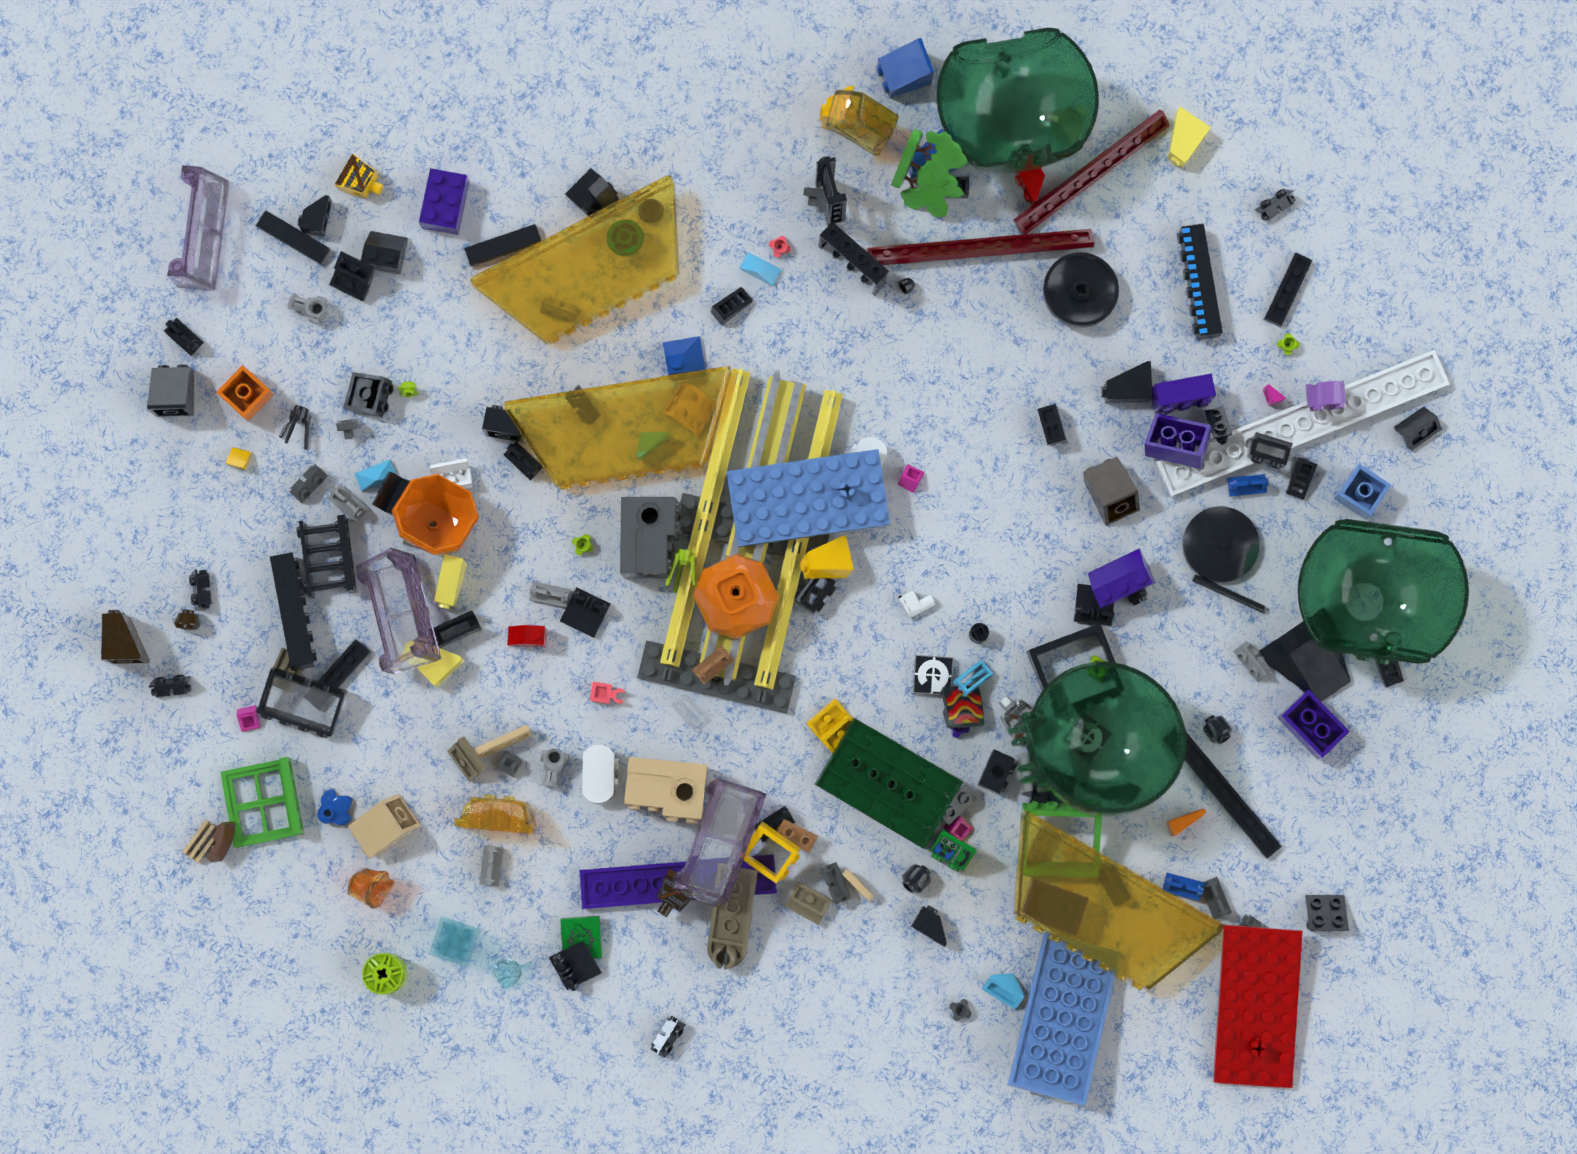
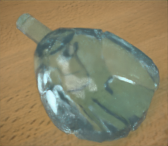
(509, 972)

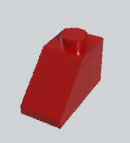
(527, 636)

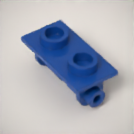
(1247, 485)
(1183, 886)

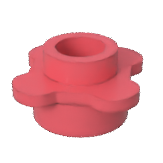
(779, 251)

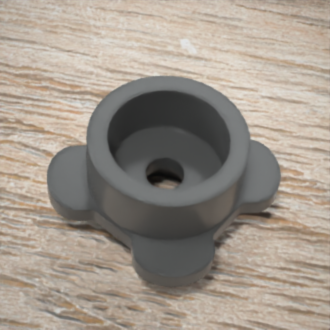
(965, 1010)

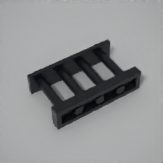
(835, 202)
(343, 545)

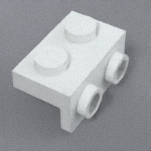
(456, 471)

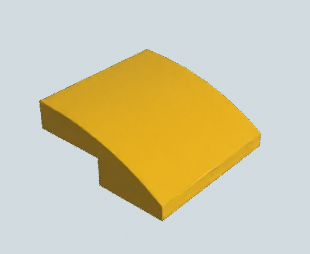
(830, 724)

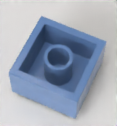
(1362, 491)

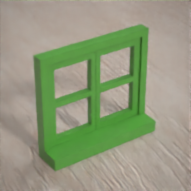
(289, 797)

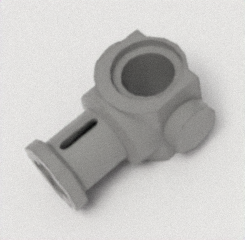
(308, 305)
(553, 768)

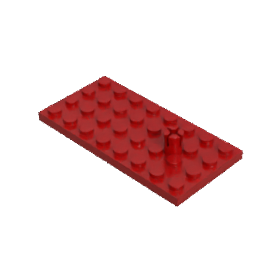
(1257, 1006)

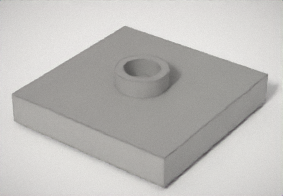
(1022, 758)

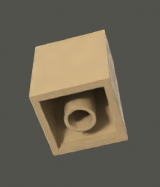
(383, 825)

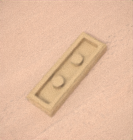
(503, 741)

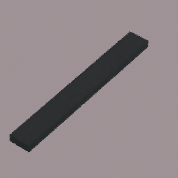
(1230, 799)

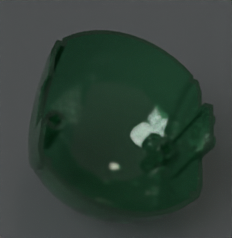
(1018, 100)
(1401, 591)

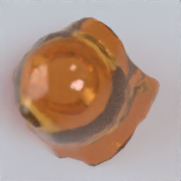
(370, 887)

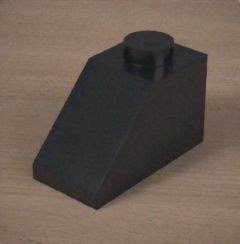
(315, 217)
(930, 925)

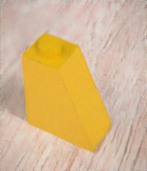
(828, 560)

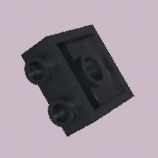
(368, 394)

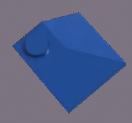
(684, 355)

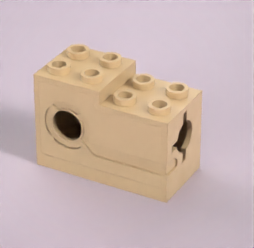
(667, 786)

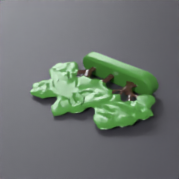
(934, 177)

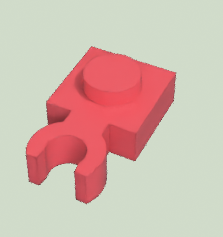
(603, 693)

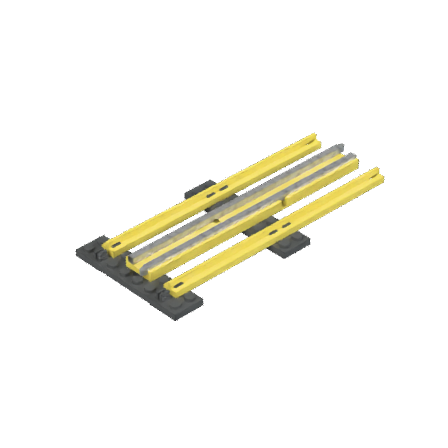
(711, 519)

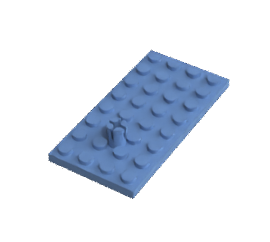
(808, 498)
(1061, 1024)

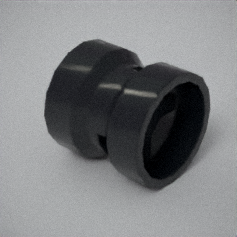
(977, 636)

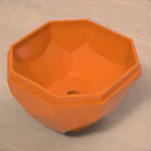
(437, 502)
(738, 614)

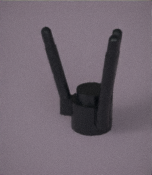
(298, 416)

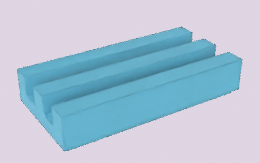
(962, 686)

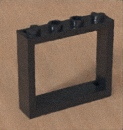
(1063, 641)

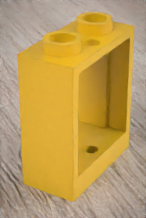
(781, 840)

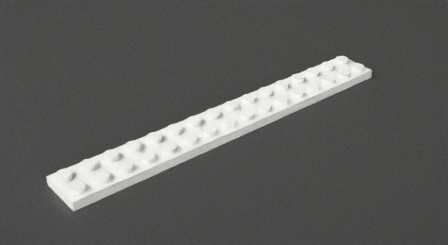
(1299, 425)

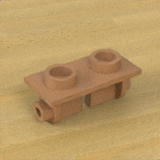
(713, 665)
(799, 836)

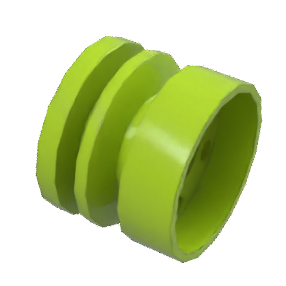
(395, 969)

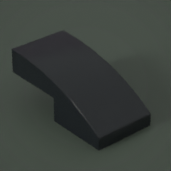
(601, 192)

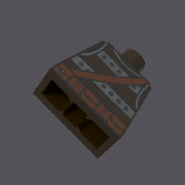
(671, 897)

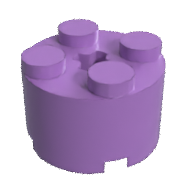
(1326, 394)

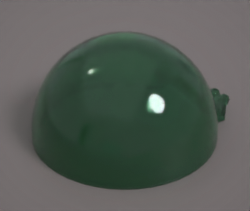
(1103, 739)

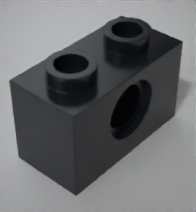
(997, 760)

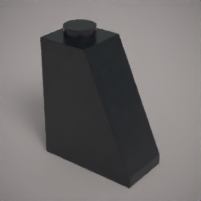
(1130, 386)

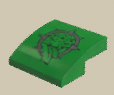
(582, 928)

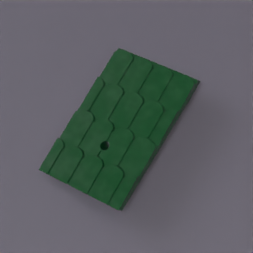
(903, 791)

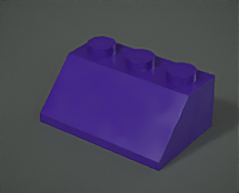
(1120, 578)

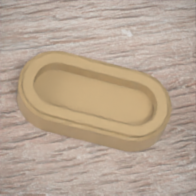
(858, 885)

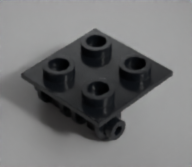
(581, 197)
(1088, 610)
(585, 612)
(1326, 913)
(575, 965)

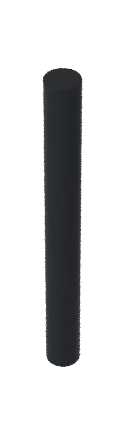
(1228, 593)

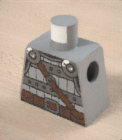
(1013, 713)

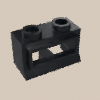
(1259, 457)
(806, 590)

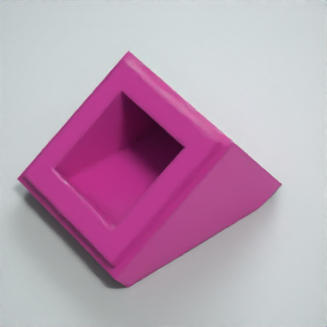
(1272, 395)
(910, 478)
(248, 718)
(958, 828)

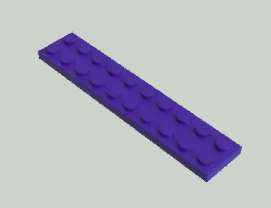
(642, 883)

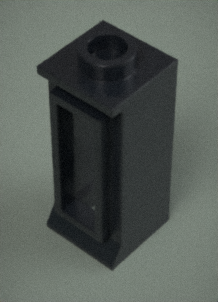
(468, 616)

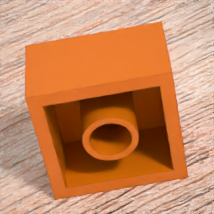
(245, 393)

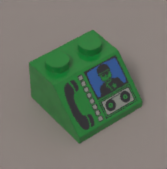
(952, 851)

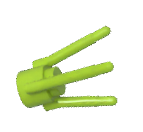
(682, 558)

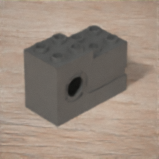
(647, 536)

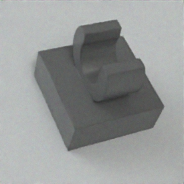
(813, 193)
(347, 426)
(509, 764)

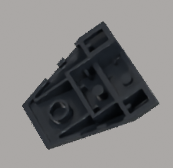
(1306, 664)

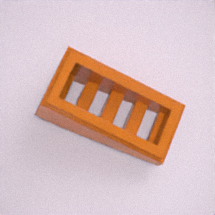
(1178, 824)

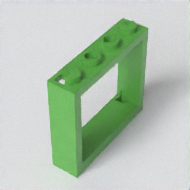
(1054, 809)

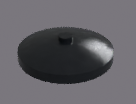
(1080, 289)
(1220, 544)

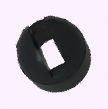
(906, 285)

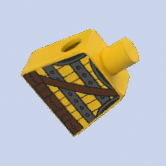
(358, 178)

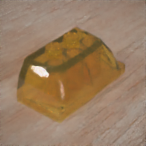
(861, 120)
(497, 815)

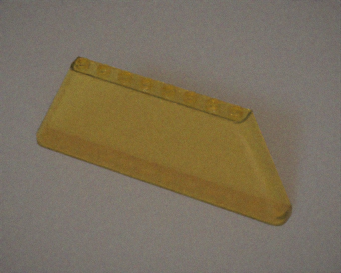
(590, 265)
(623, 426)
(1103, 907)

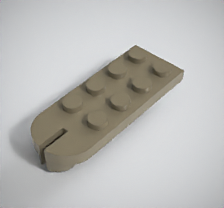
(732, 922)

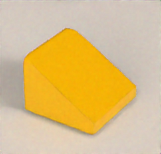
(238, 458)

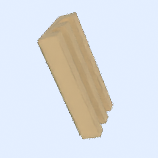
(192, 854)

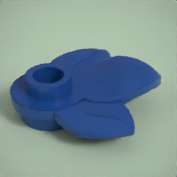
(336, 806)

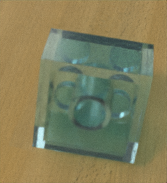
(454, 941)

